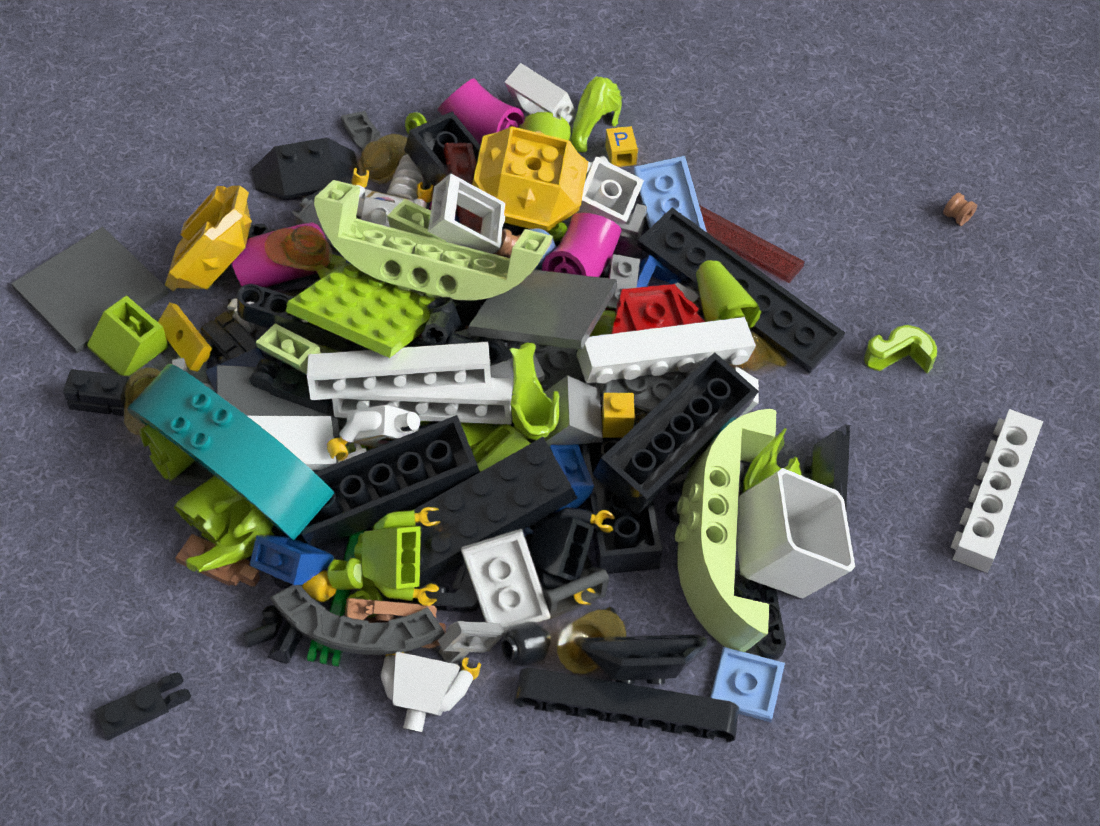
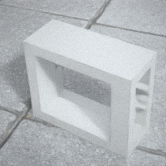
(537, 94)
(457, 191)

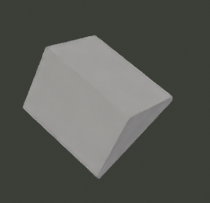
(578, 413)

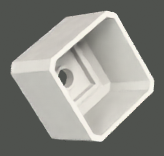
(793, 534)

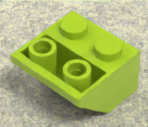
(127, 337)
(498, 445)

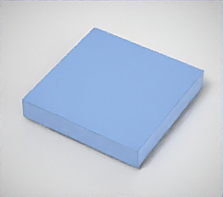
(748, 682)

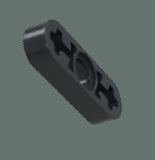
(776, 626)

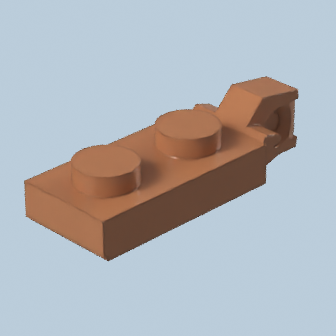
(227, 574)
(384, 610)

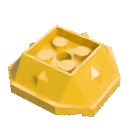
(533, 175)
(211, 239)

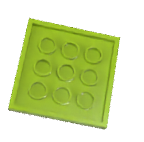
(363, 309)

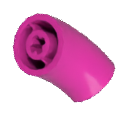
(481, 111)
(585, 246)
(257, 268)

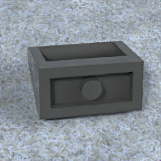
(562, 599)

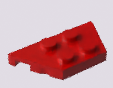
(653, 308)

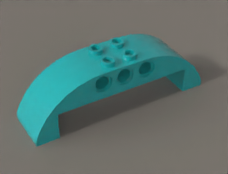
(232, 448)

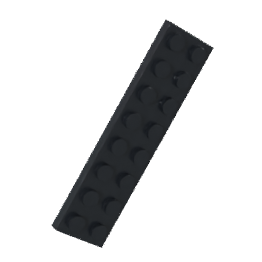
(784, 318)

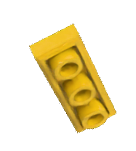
(184, 337)

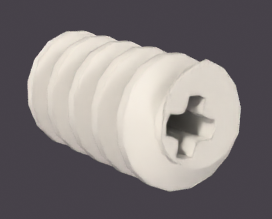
(406, 179)

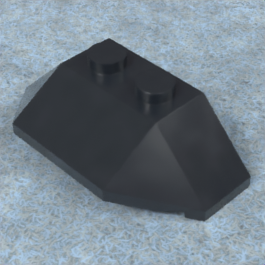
(303, 167)
(830, 461)
(642, 656)

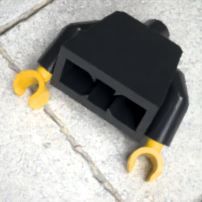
(562, 544)

